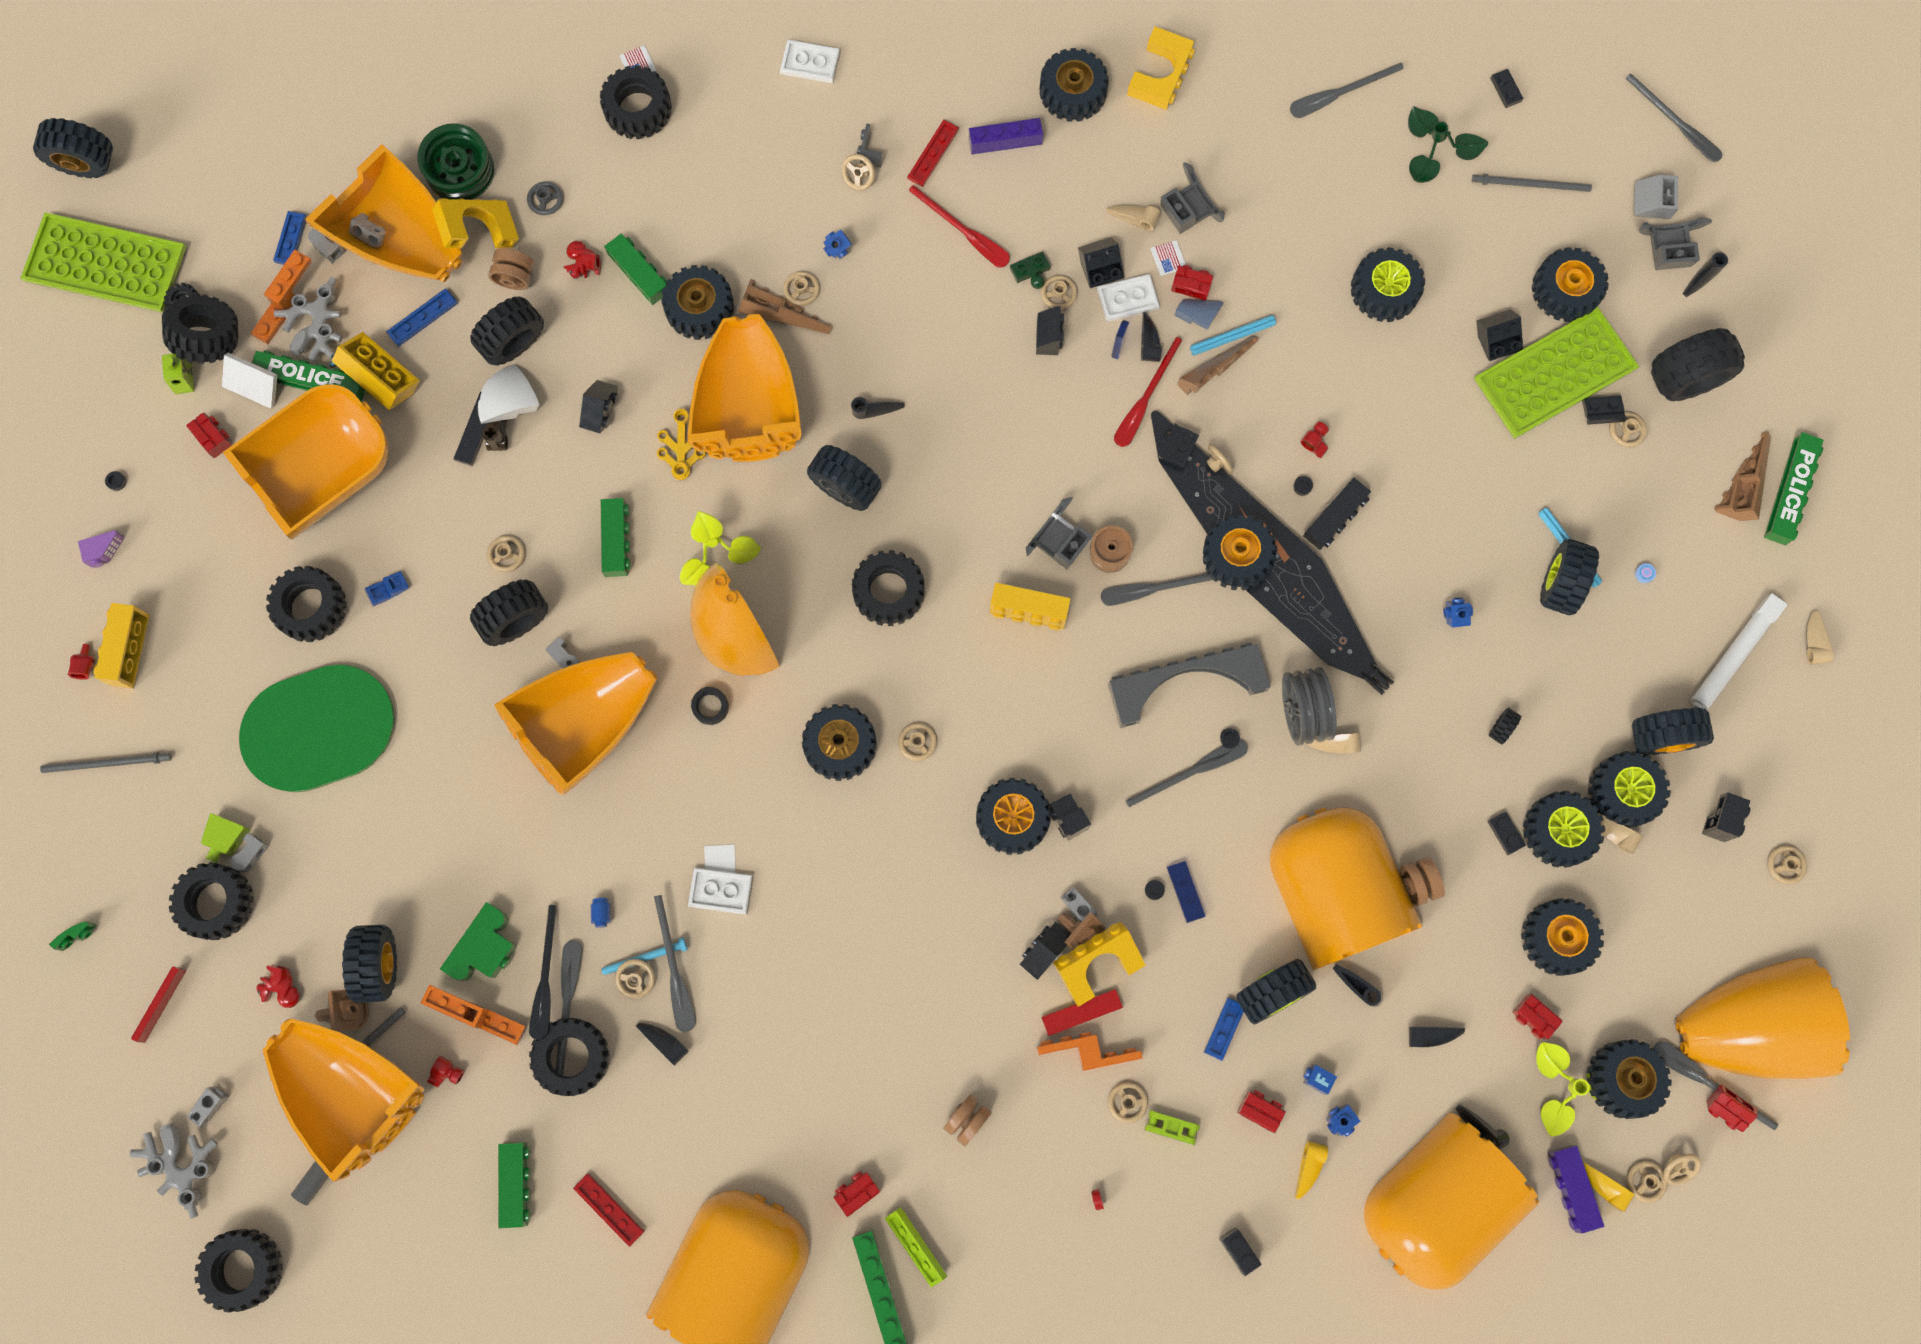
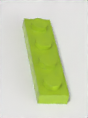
(916, 1247)

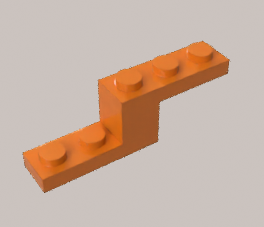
(280, 296)
(473, 1014)
(1089, 1051)

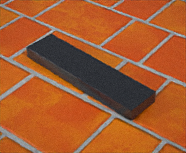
(471, 438)

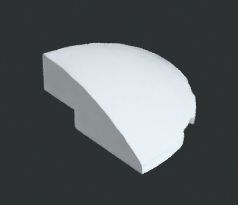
(506, 396)

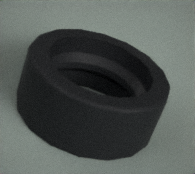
(695, 705)

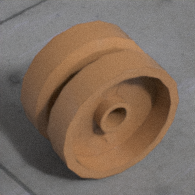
(511, 269)
(1100, 550)
(1422, 881)
(966, 1119)

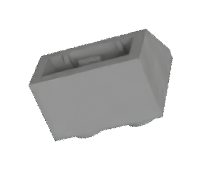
(1656, 197)

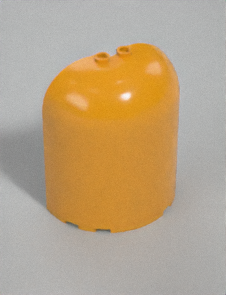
(311, 456)
(1340, 885)
(1446, 1205)
(732, 1272)

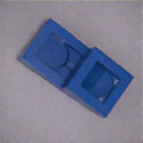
(386, 589)

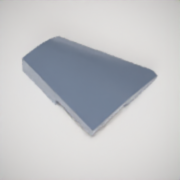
(1198, 311)

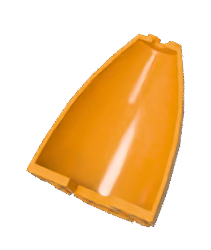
(400, 206)
(744, 395)
(727, 627)
(577, 715)
(1770, 1024)
(339, 1094)

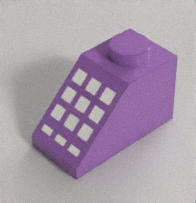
(100, 548)

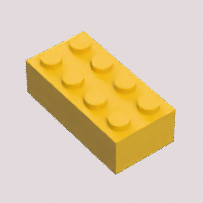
(375, 370)
(1029, 606)
(121, 645)

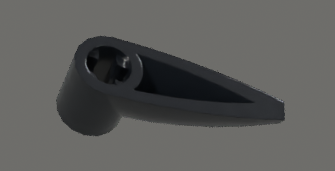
(1706, 273)
(1150, 341)
(874, 407)
(1358, 985)
(1432, 1036)
(664, 1042)
(1498, 1138)

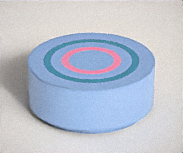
(1645, 573)

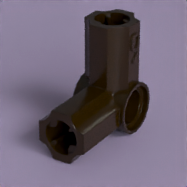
(496, 436)

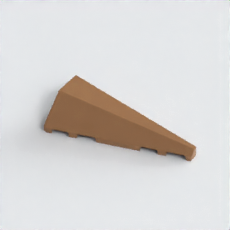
(778, 309)
(1200, 376)
(1746, 493)

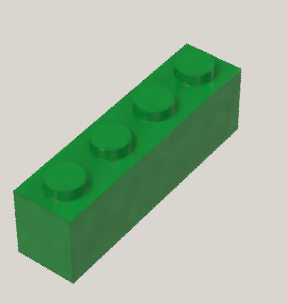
(636, 268)
(614, 537)
(513, 1185)

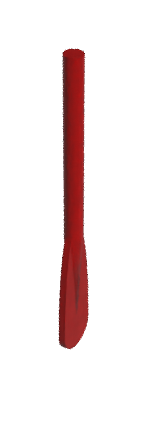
(985, 246)
(1132, 421)

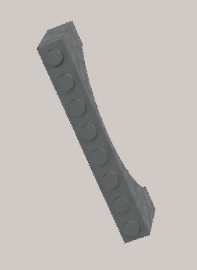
(1239, 665)

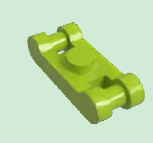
(1172, 1127)

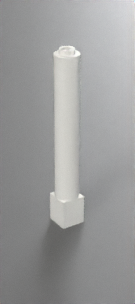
(1761, 619)

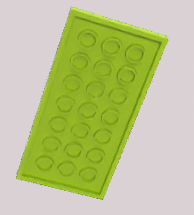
(103, 262)
(1556, 373)

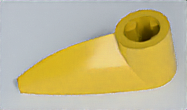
(1312, 1162)
(1609, 1189)

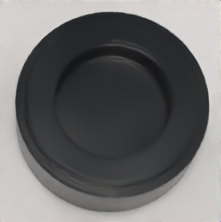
(115, 481)
(1303, 486)
(1229, 738)
(1154, 890)

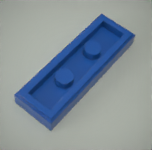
(290, 236)
(1224, 1029)

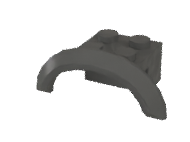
(1190, 204)
(1672, 243)
(1060, 538)

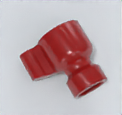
(1313, 439)
(444, 1069)

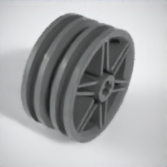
(1309, 706)

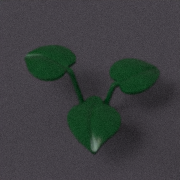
(1423, 122)

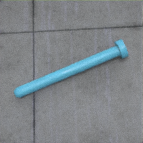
(681, 945)

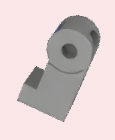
(367, 231)
(329, 250)
(557, 652)
(249, 854)
(1077, 904)
(207, 1106)

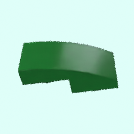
(79, 932)

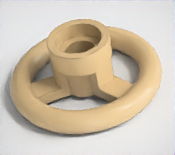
(866, 169)
(799, 280)
(1060, 284)
(1636, 424)
(1218, 460)
(505, 547)
(917, 735)
(1793, 860)
(634, 985)
(1143, 1102)
(1678, 1164)
(1654, 1185)

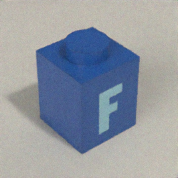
(1319, 1079)

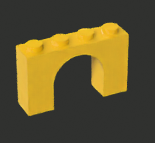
(1161, 90)
(492, 213)
(1074, 964)

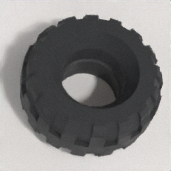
(1698, 364)

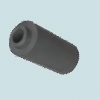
(309, 1184)

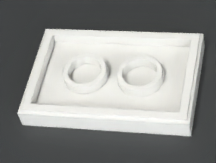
(809, 61)
(1128, 297)
(249, 380)
(720, 891)

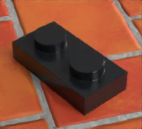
(1506, 88)
(1506, 833)

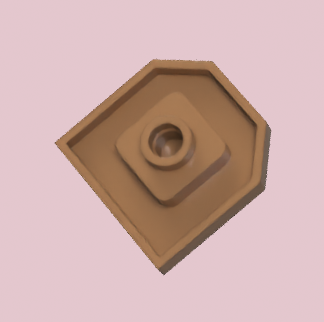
(1080, 931)
(343, 1012)

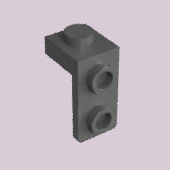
(874, 156)

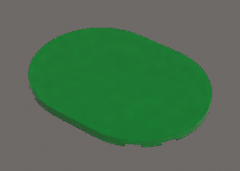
(316, 728)

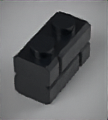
(1240, 1251)

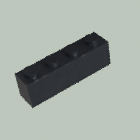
(1337, 513)

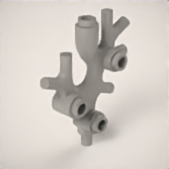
(318, 329)
(175, 1176)

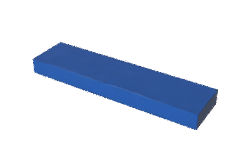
(422, 317)

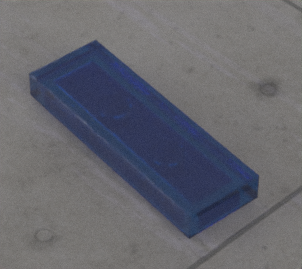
(1120, 339)
(1186, 892)

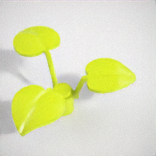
(708, 530)
(1551, 1061)

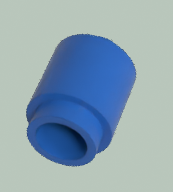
(600, 912)

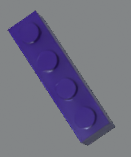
(1005, 136)
(1576, 1189)

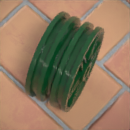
(456, 162)

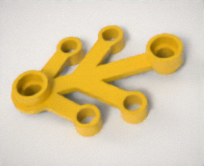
(680, 448)

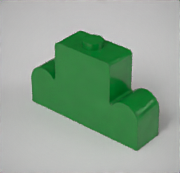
(481, 947)

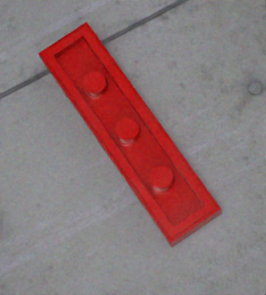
(933, 153)
(158, 1004)
(1077, 1015)
(608, 1209)

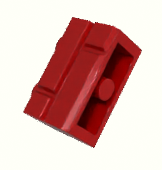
(1192, 282)
(209, 435)
(1537, 1017)
(1732, 1108)
(1261, 1111)
(857, 1193)

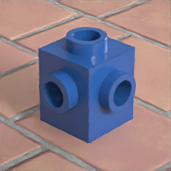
(844, 244)
(1458, 612)
(1349, 1120)

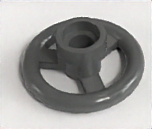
(540, 190)

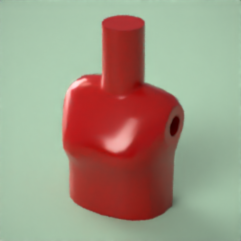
(81, 664)

